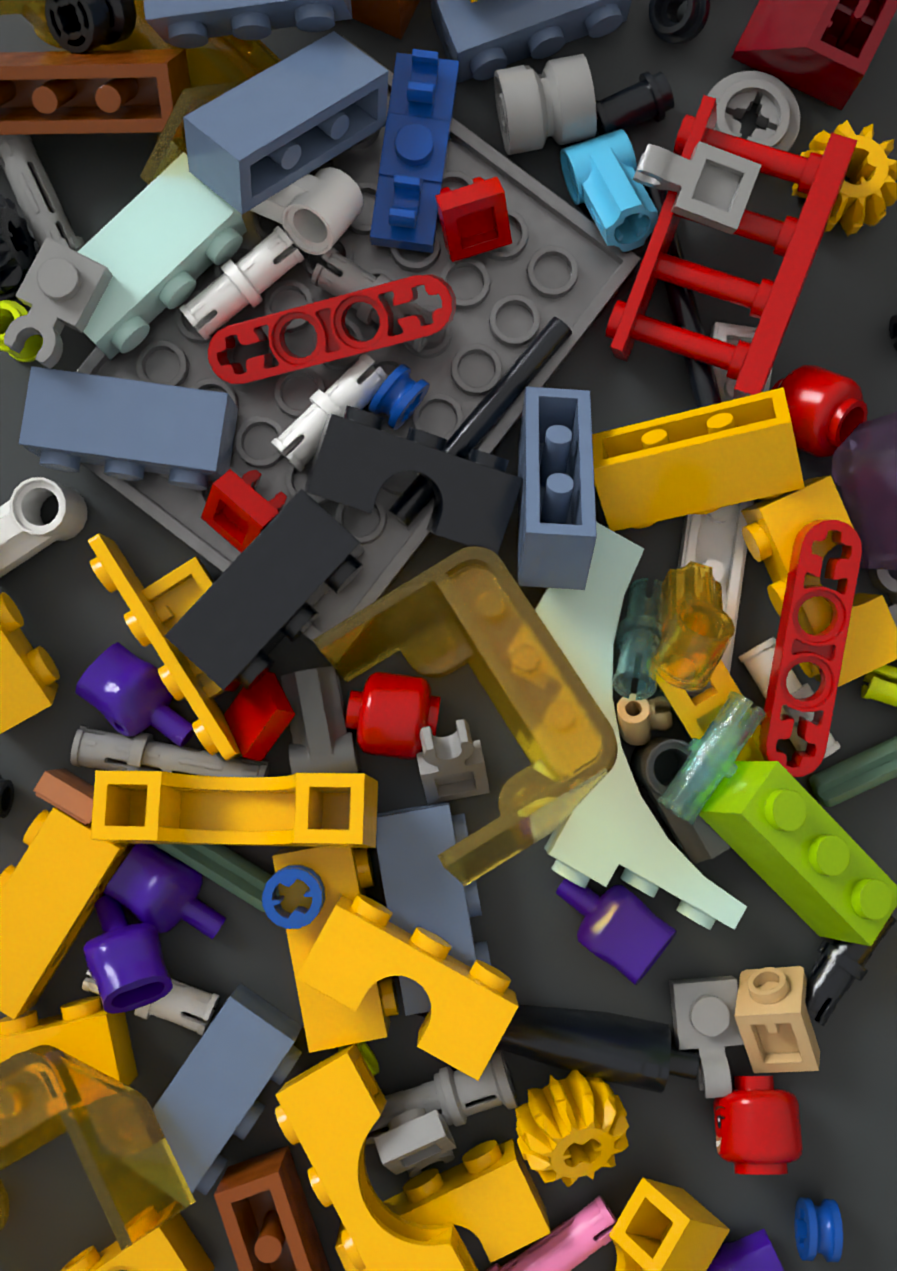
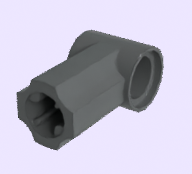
(318, 728)
(695, 841)

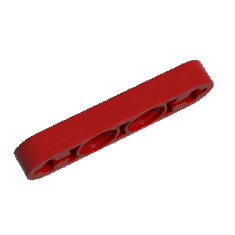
(331, 330)
(821, 649)

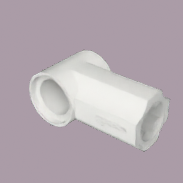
(315, 209)
(21, 524)

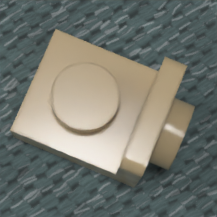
(776, 1020)

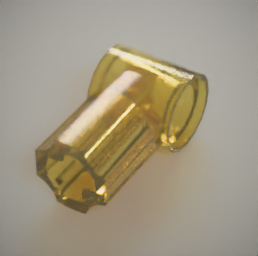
(692, 627)

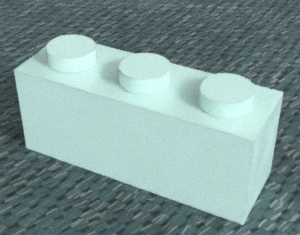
(157, 254)

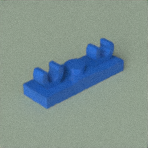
(414, 151)

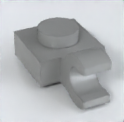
(709, 186)
(706, 1022)

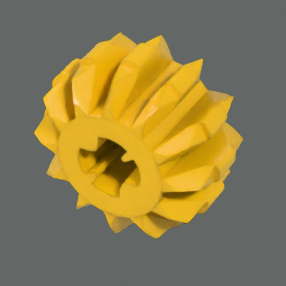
(870, 184)
(571, 1128)

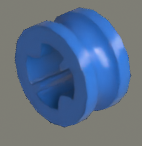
(399, 396)
(300, 916)
(818, 1229)

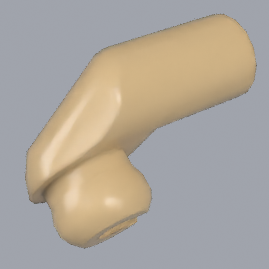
(639, 717)

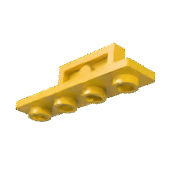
(151, 618)

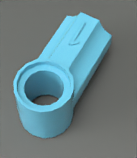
(602, 178)

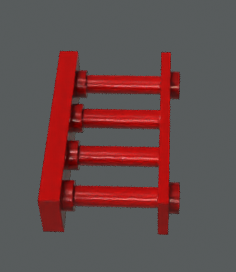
(770, 301)

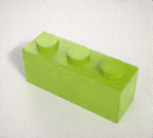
(801, 852)

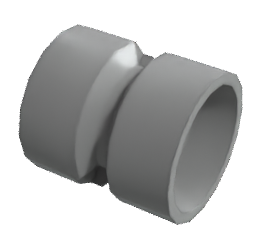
(545, 104)

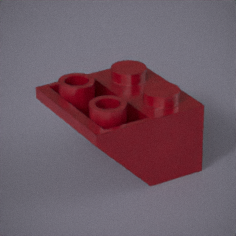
(816, 43)

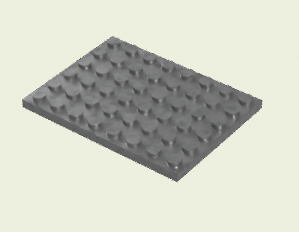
(502, 303)

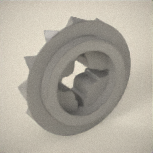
(775, 111)

